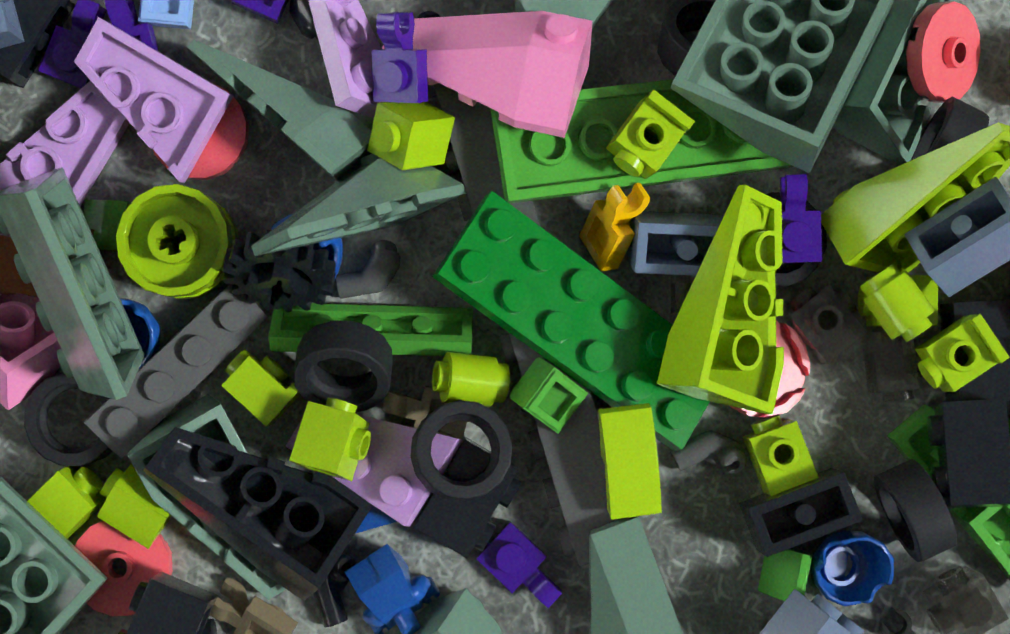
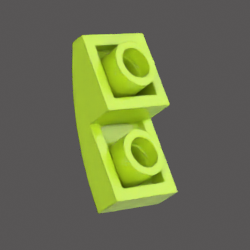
(630, 461)

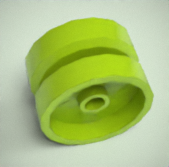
(149, 236)

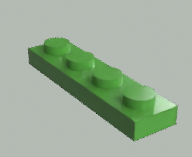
(406, 328)

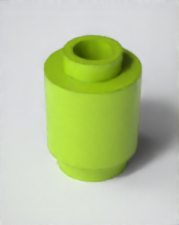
(897, 303)
(471, 379)

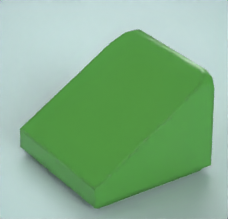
(104, 219)
(548, 394)
(784, 573)

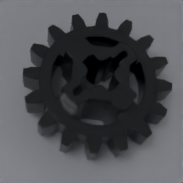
(279, 277)

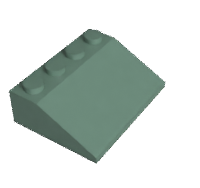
(780, 69)
(71, 284)
(41, 571)

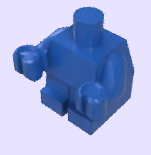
(390, 591)

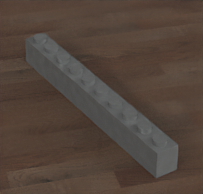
(574, 453)

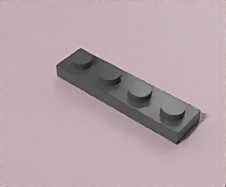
(176, 370)

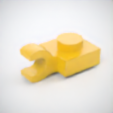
(608, 228)

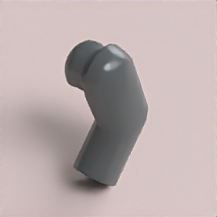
(375, 274)
(714, 449)

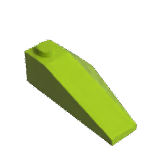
(874, 215)
(727, 324)

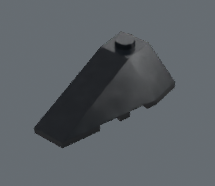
(270, 513)

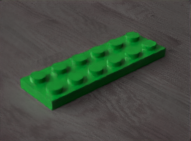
(567, 313)

